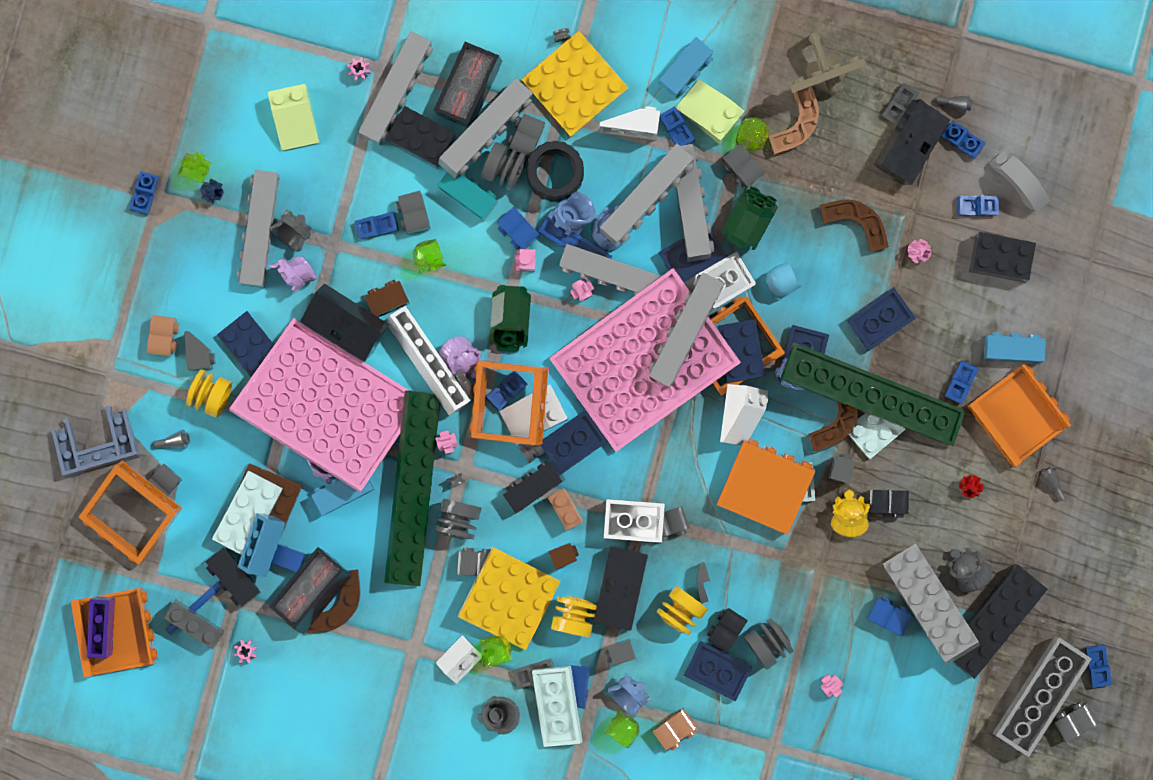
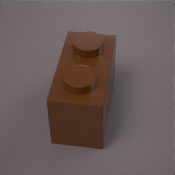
(387, 299)
(563, 555)

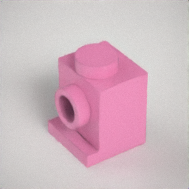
(525, 260)

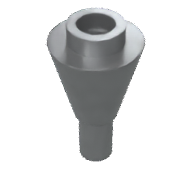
(959, 103)
(465, 384)
(178, 440)
(1051, 479)

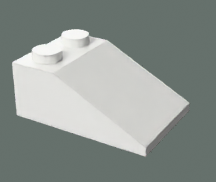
(637, 124)
(731, 272)
(742, 412)
(518, 414)
(634, 520)

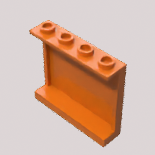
(1019, 415)
(766, 486)
(130, 635)

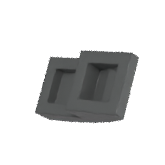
(900, 103)
(702, 576)
(524, 676)

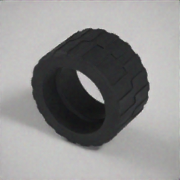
(551, 148)

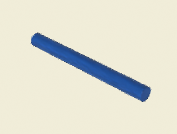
(199, 603)

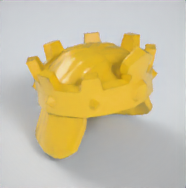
(850, 515)

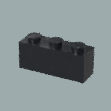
(533, 486)
(232, 578)

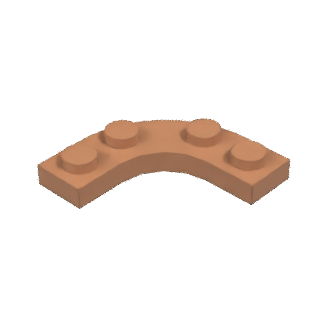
(803, 127)

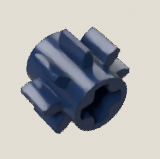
(211, 191)

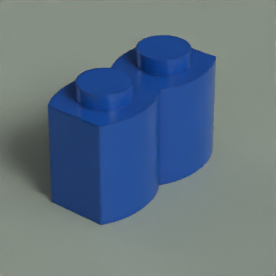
(517, 229)
(890, 617)

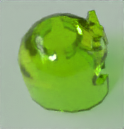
(754, 131)
(428, 256)
(495, 650)
(623, 729)

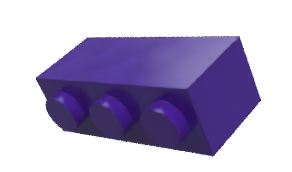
(101, 627)

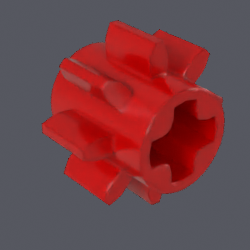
(971, 486)

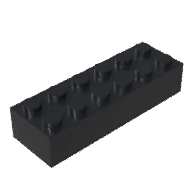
(999, 617)

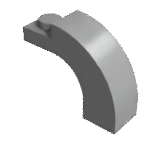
(1022, 180)

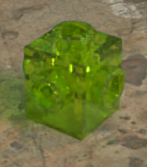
(194, 167)

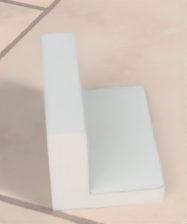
(459, 659)

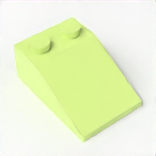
(710, 110)
(293, 117)

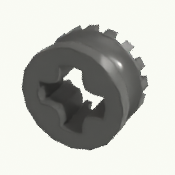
(561, 34)
(456, 480)

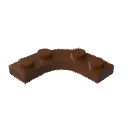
(859, 213)
(837, 431)
(344, 609)

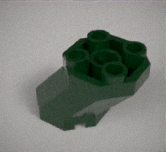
(750, 218)
(510, 318)

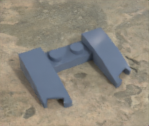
(76, 462)

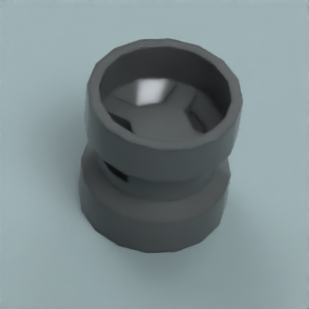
(531, 451)

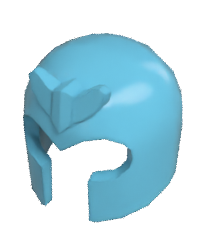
(782, 281)

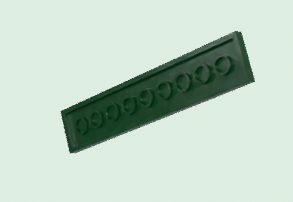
(872, 394)
(412, 489)

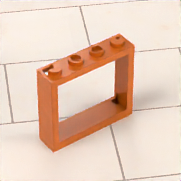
(723, 313)
(538, 402)
(149, 491)

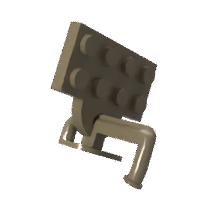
(826, 71)

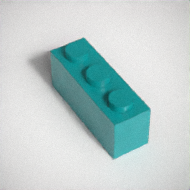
(469, 194)

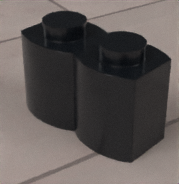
(888, 502)
(727, 629)

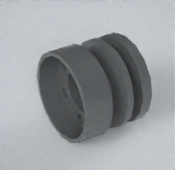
(503, 166)
(458, 519)
(769, 643)

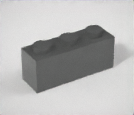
(194, 624)

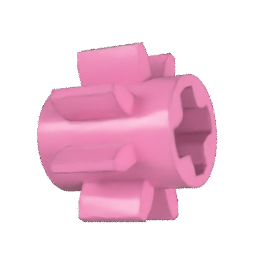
(356, 64)
(919, 251)
(582, 290)
(446, 442)
(241, 648)
(831, 685)

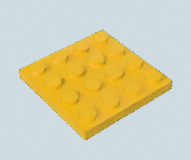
(574, 84)
(509, 598)

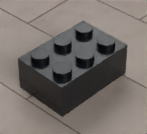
(420, 137)
(1002, 257)

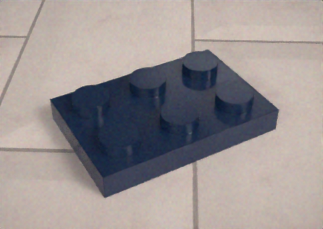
(676, 257)
(881, 319)
(808, 338)
(246, 342)
(745, 343)
(573, 442)
(717, 671)

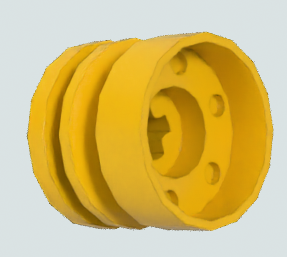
(205, 392)
(682, 610)
(574, 616)

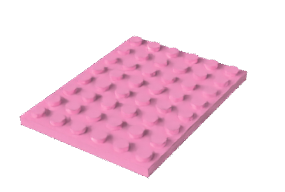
(612, 362)
(324, 405)

